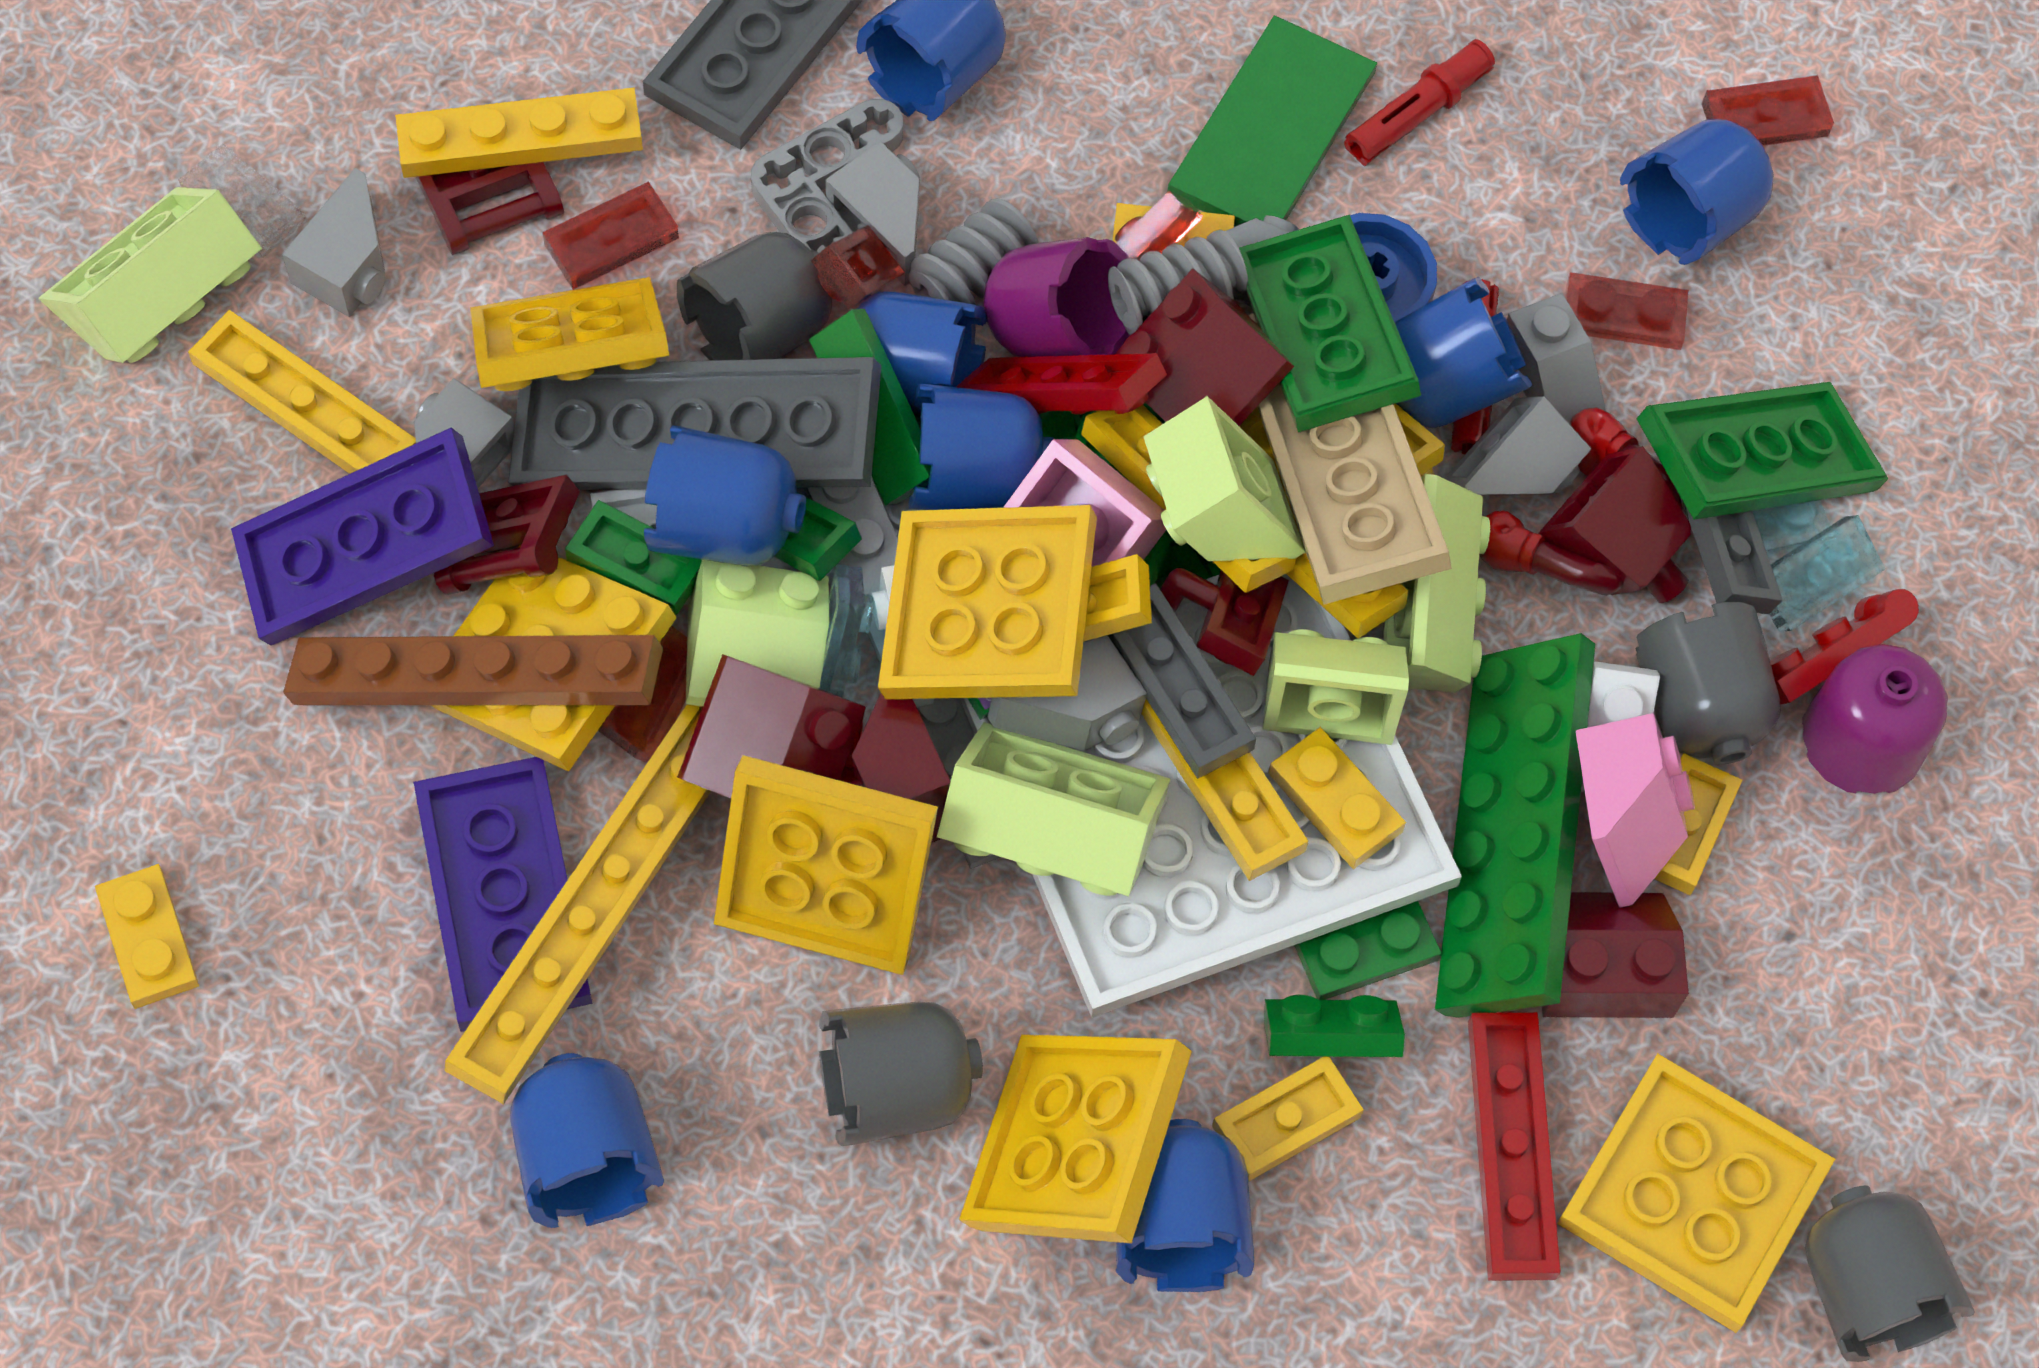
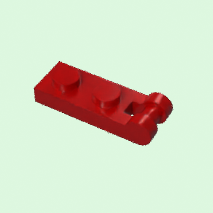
(1873, 623)

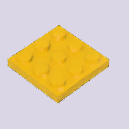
(568, 334)
(988, 603)
(555, 605)
(823, 864)
(1076, 1137)
(1696, 1192)

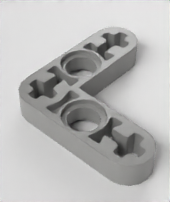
(805, 193)

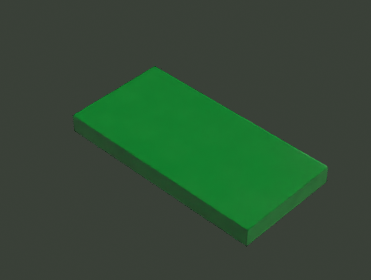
(1273, 125)
(1330, 321)
(1761, 449)

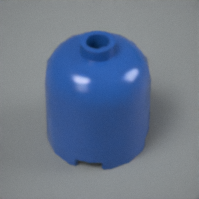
(931, 51)
(1697, 188)
(926, 338)
(1460, 356)
(976, 446)
(721, 499)
(582, 1141)
(1193, 1215)

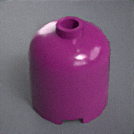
(1055, 299)
(1875, 719)

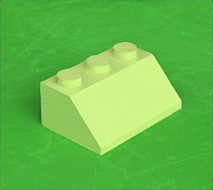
(154, 273)
(1443, 605)
(1053, 809)

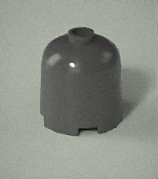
(755, 298)
(1713, 681)
(896, 1069)
(1883, 1273)

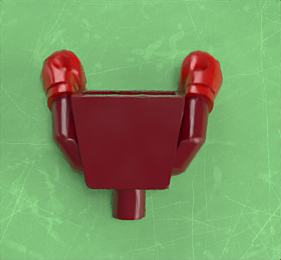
(1611, 530)

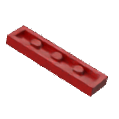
(1072, 381)
(1513, 1147)

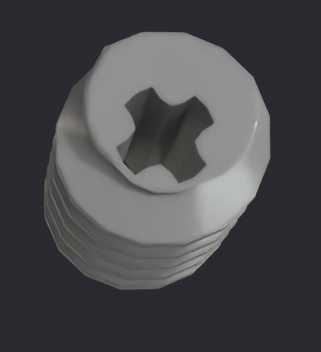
(970, 253)
(1143, 284)

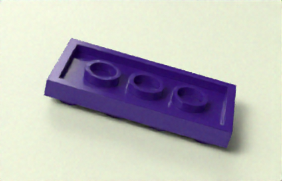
(361, 537)
(491, 871)

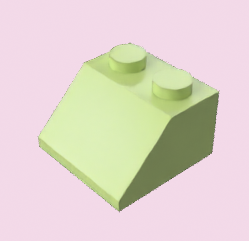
(1220, 488)
(757, 617)
(1335, 684)

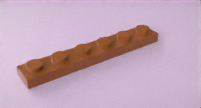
(474, 670)

